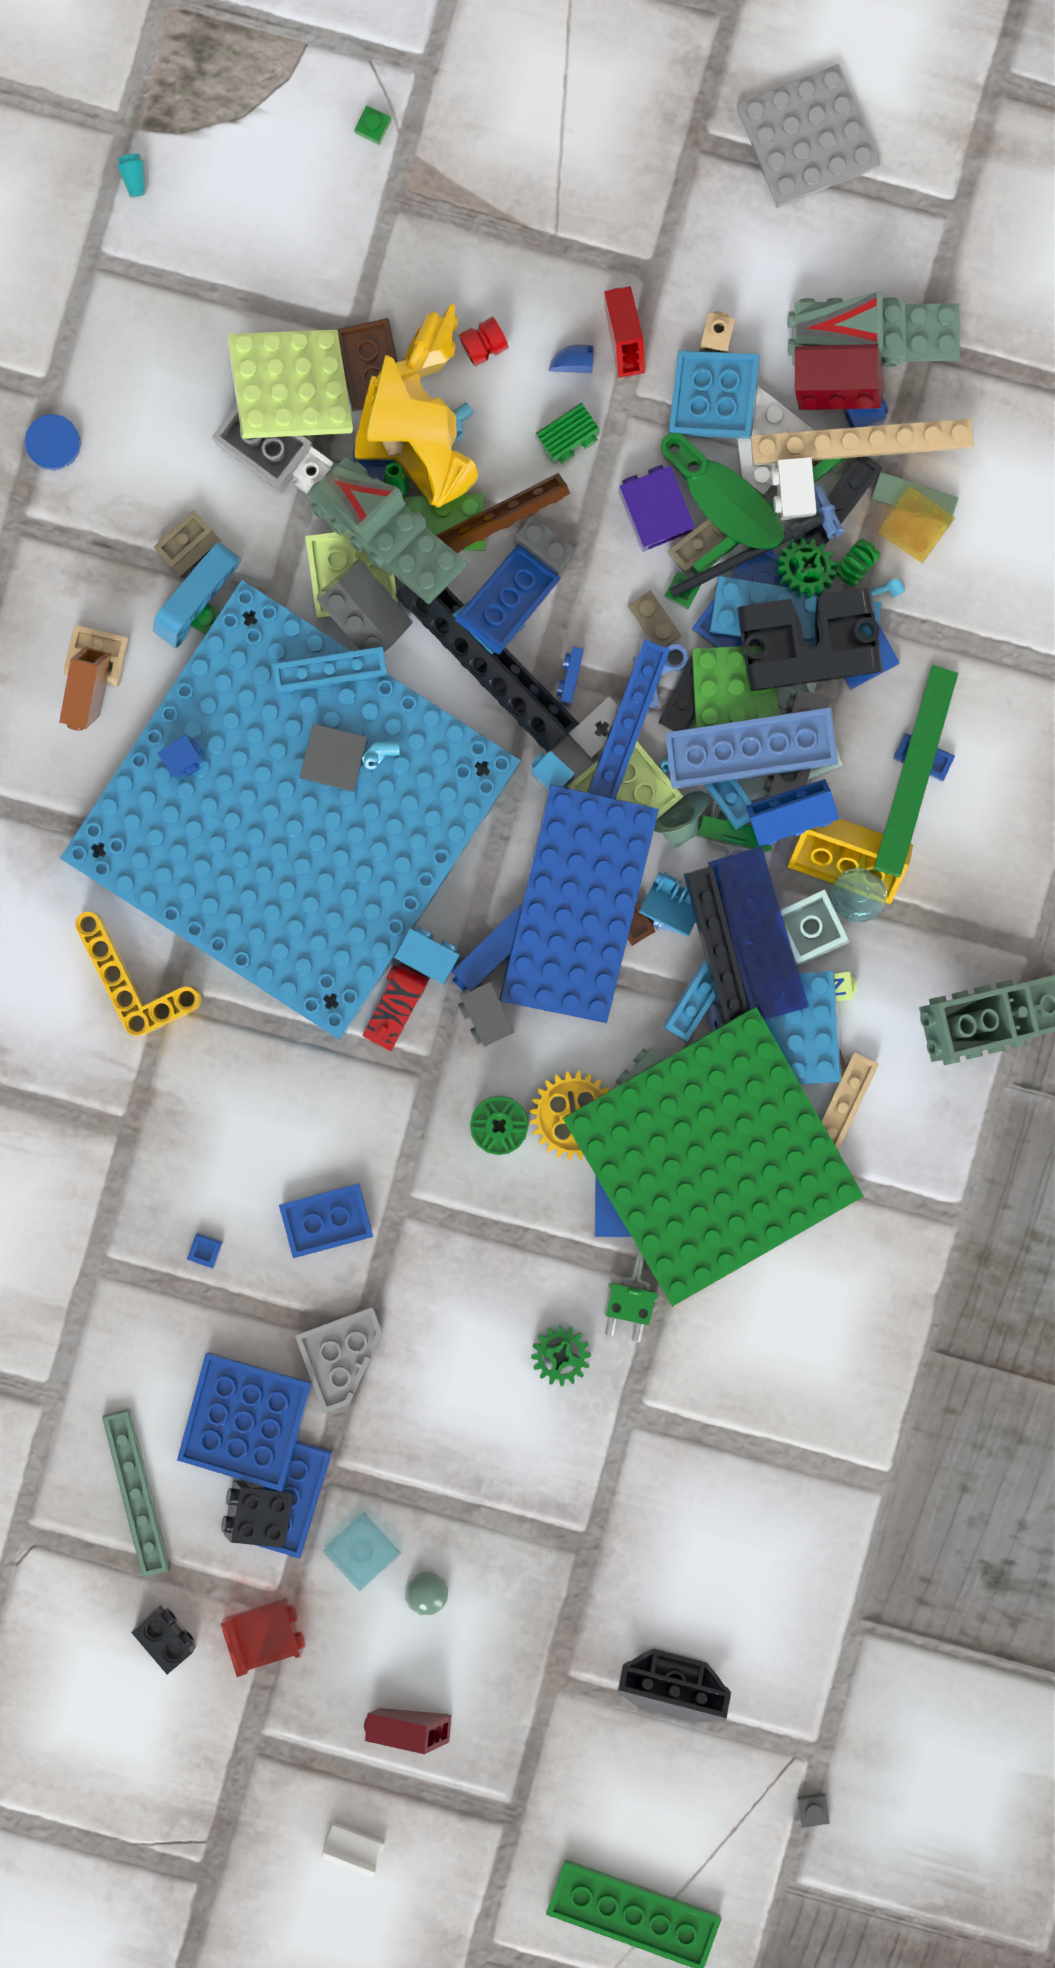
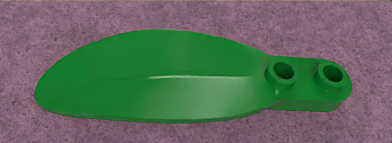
(724, 496)

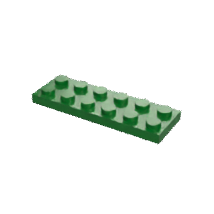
(633, 1915)

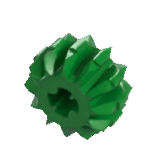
(857, 562)

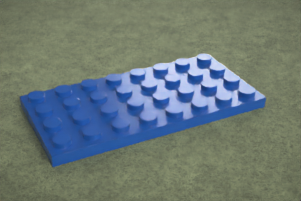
(578, 903)

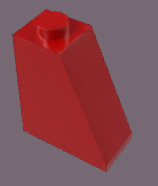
(625, 331)

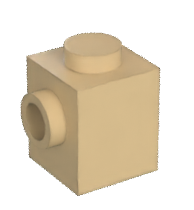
(717, 332)

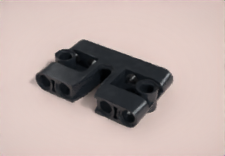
(787, 658)

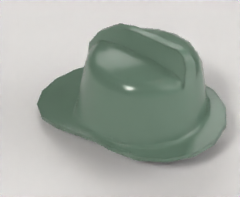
(682, 819)

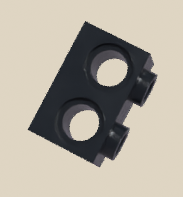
(157, 1643)

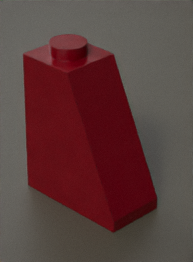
(407, 1729)

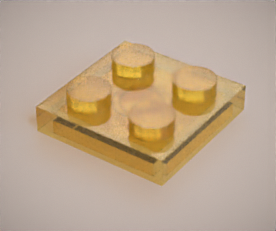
(916, 524)

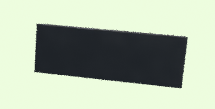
(681, 704)

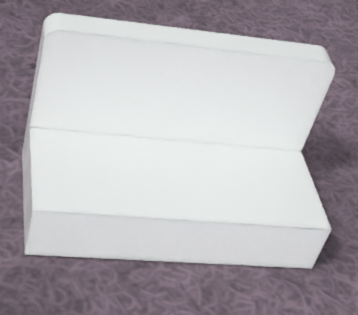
(352, 1849)

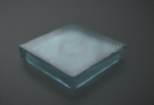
(361, 1551)

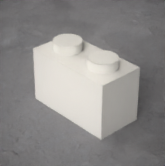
(794, 488)

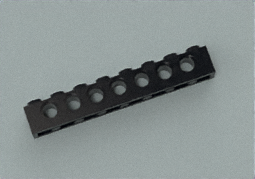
(498, 673)

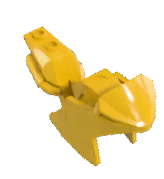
(402, 411)

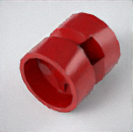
(483, 341)

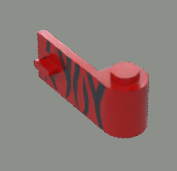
(396, 1005)

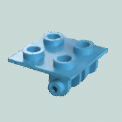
(669, 904)

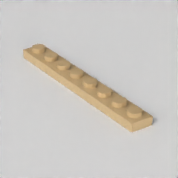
(863, 441)

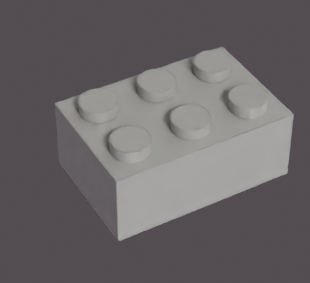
(268, 457)

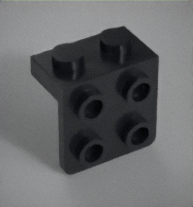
(256, 1515)

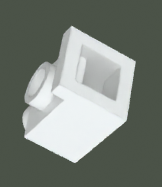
(316, 460)

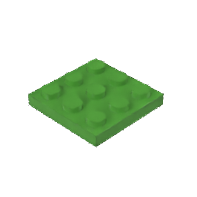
(723, 688)

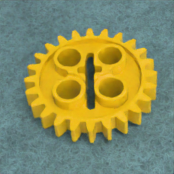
(549, 1119)

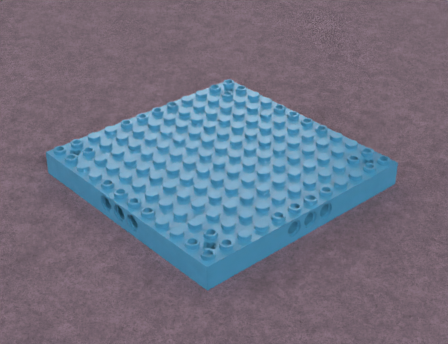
(276, 871)

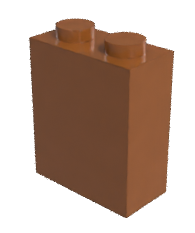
(85, 688)

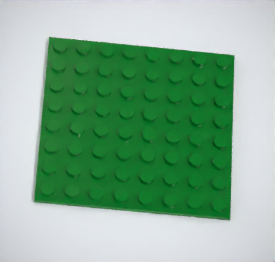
(713, 1156)

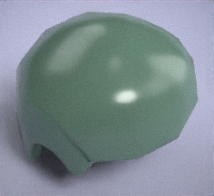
(426, 1593)

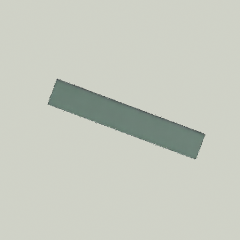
(136, 1493)

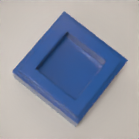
(204, 1250)

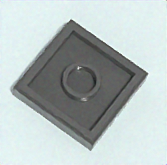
(333, 757)

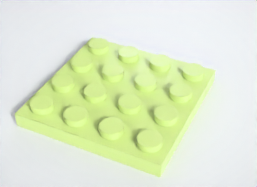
(289, 383)

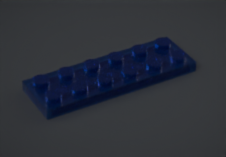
(759, 934)

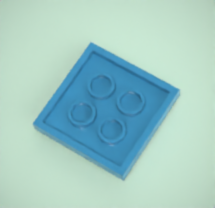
(715, 394)

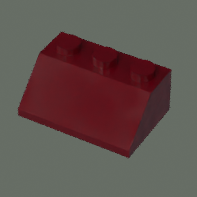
(839, 377)

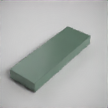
(891, 488)

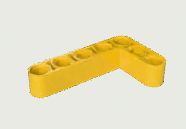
(126, 983)

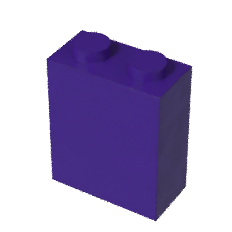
(656, 507)

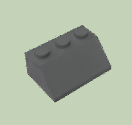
(364, 608)

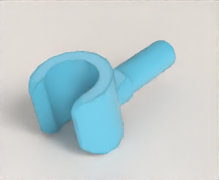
(894, 586)

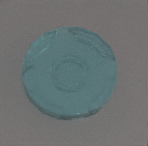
(858, 895)

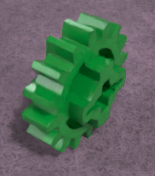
(812, 579)
(572, 1360)

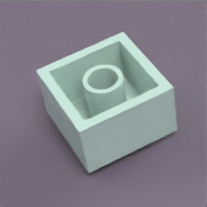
(813, 927)

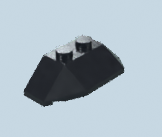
(674, 1687)

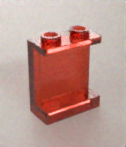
(262, 1636)

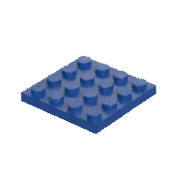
(244, 1421)

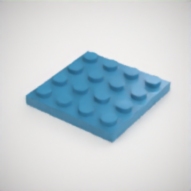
(811, 1034)

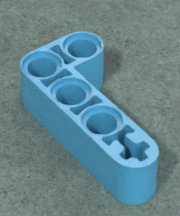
(195, 592)

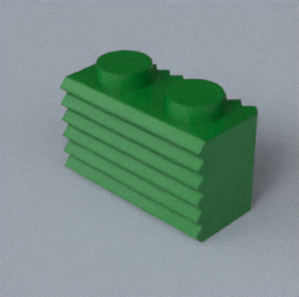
(568, 434)

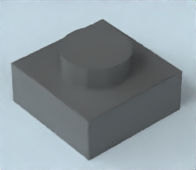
(813, 1810)

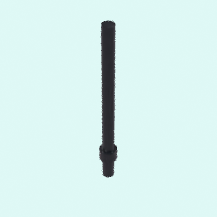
(795, 531)

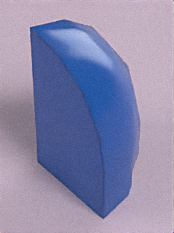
(573, 359)

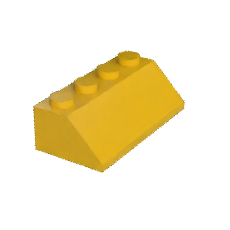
(839, 848)

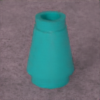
(132, 173)

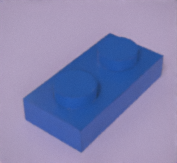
(572, 664)

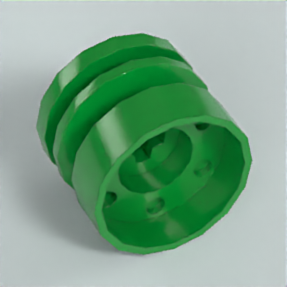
(499, 1108)

